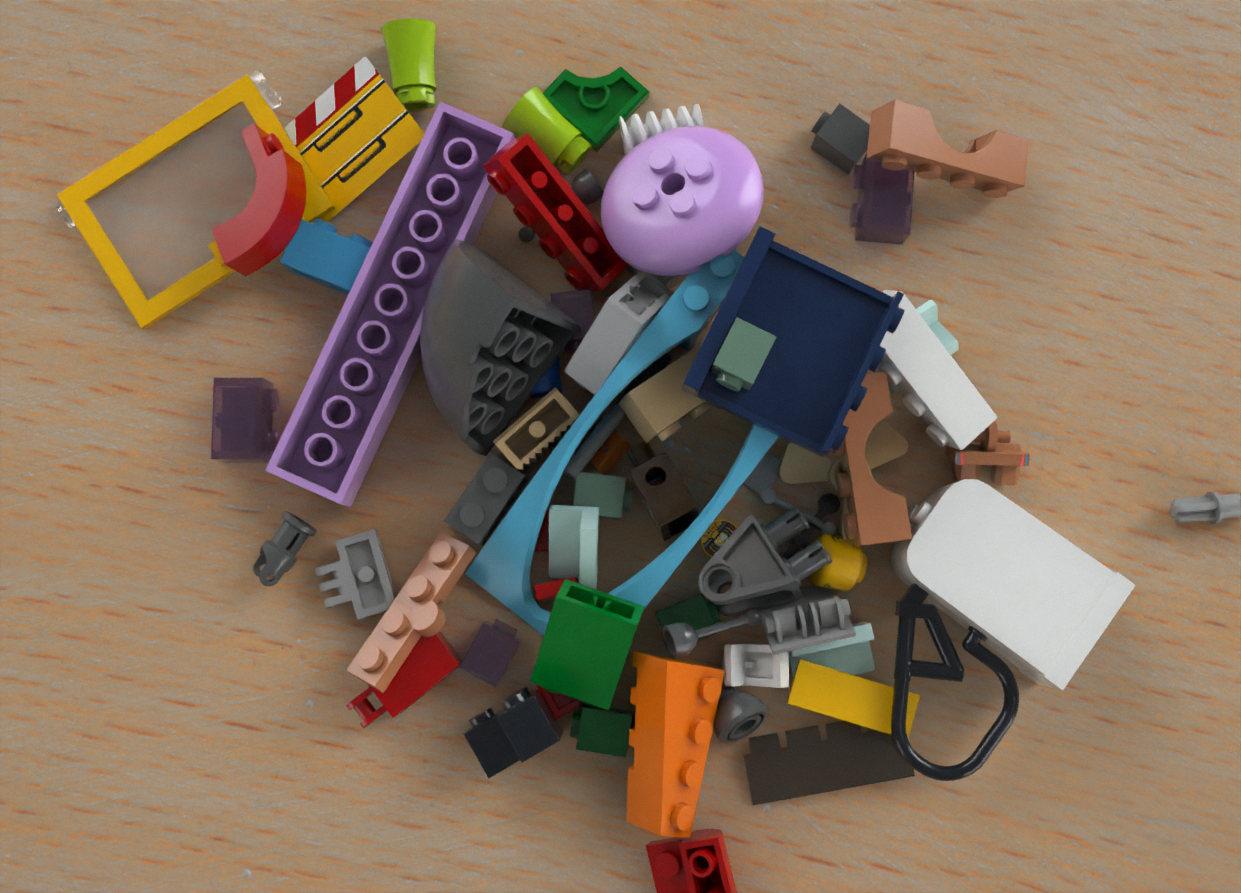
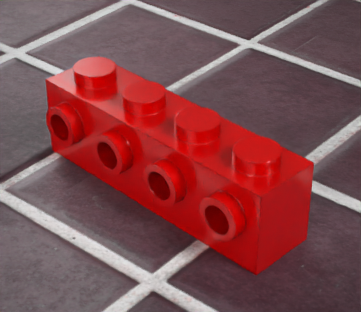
(554, 213)

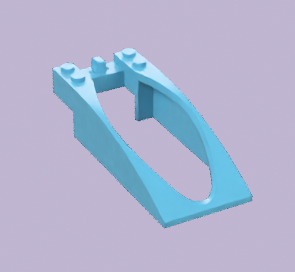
(507, 556)

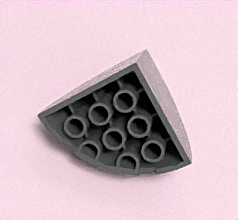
(486, 343)

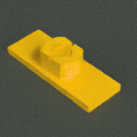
(847, 697)

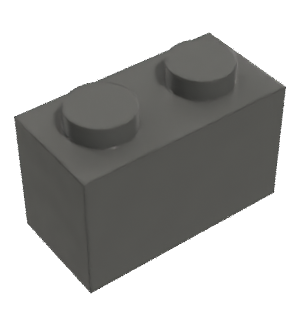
(486, 499)

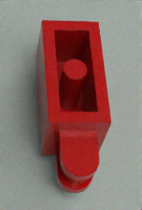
(422, 670)

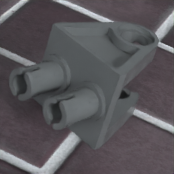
(756, 570)

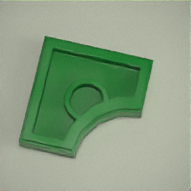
(596, 103)

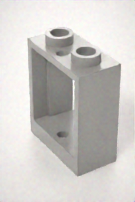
(616, 330)

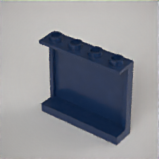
(823, 346)

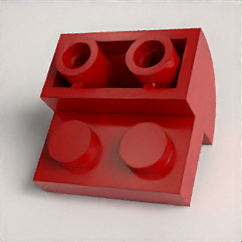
(691, 863)

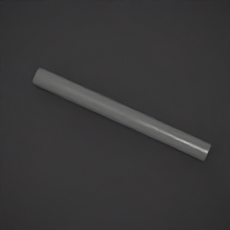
(609, 423)

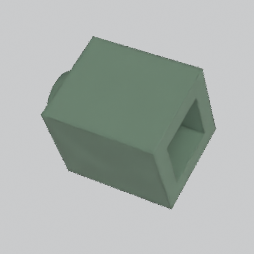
(742, 355)
(603, 492)

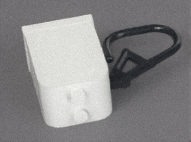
(1008, 586)

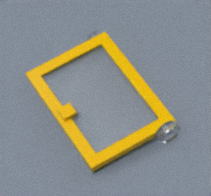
(157, 202)

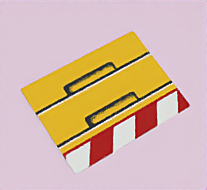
(353, 134)

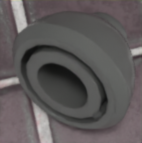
(738, 715)

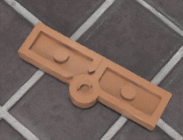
(412, 612)

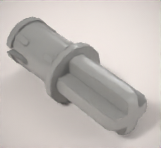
(1209, 507)

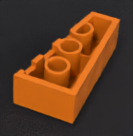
(670, 741)

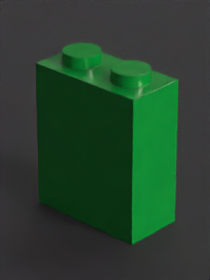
(586, 644)

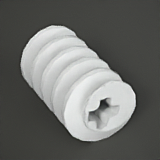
(639, 132)

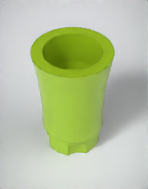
(412, 61)
(549, 130)

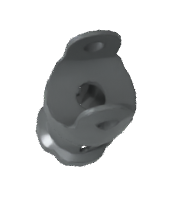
(280, 551)

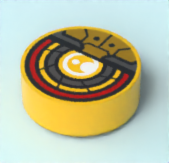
(716, 536)

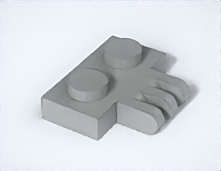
(359, 575)

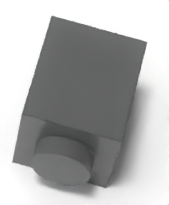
(841, 138)

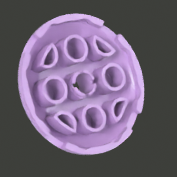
(681, 200)

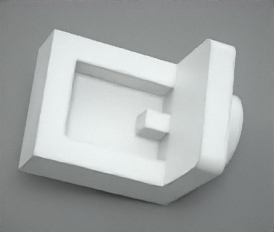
(755, 666)

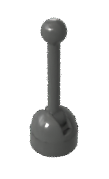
(584, 187)
(682, 638)

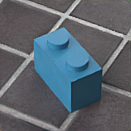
(326, 256)

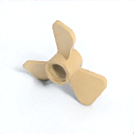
(804, 466)

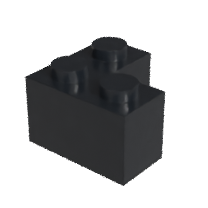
(514, 732)

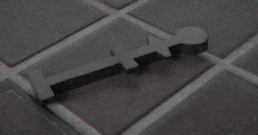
(828, 505)

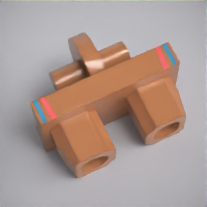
(1004, 458)

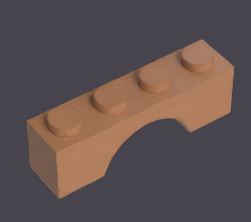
(906, 139)
(874, 512)

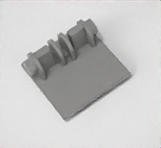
(809, 621)

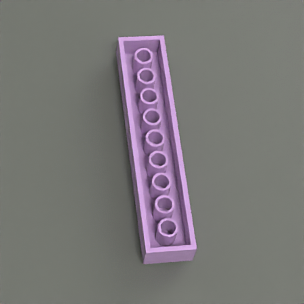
(379, 326)

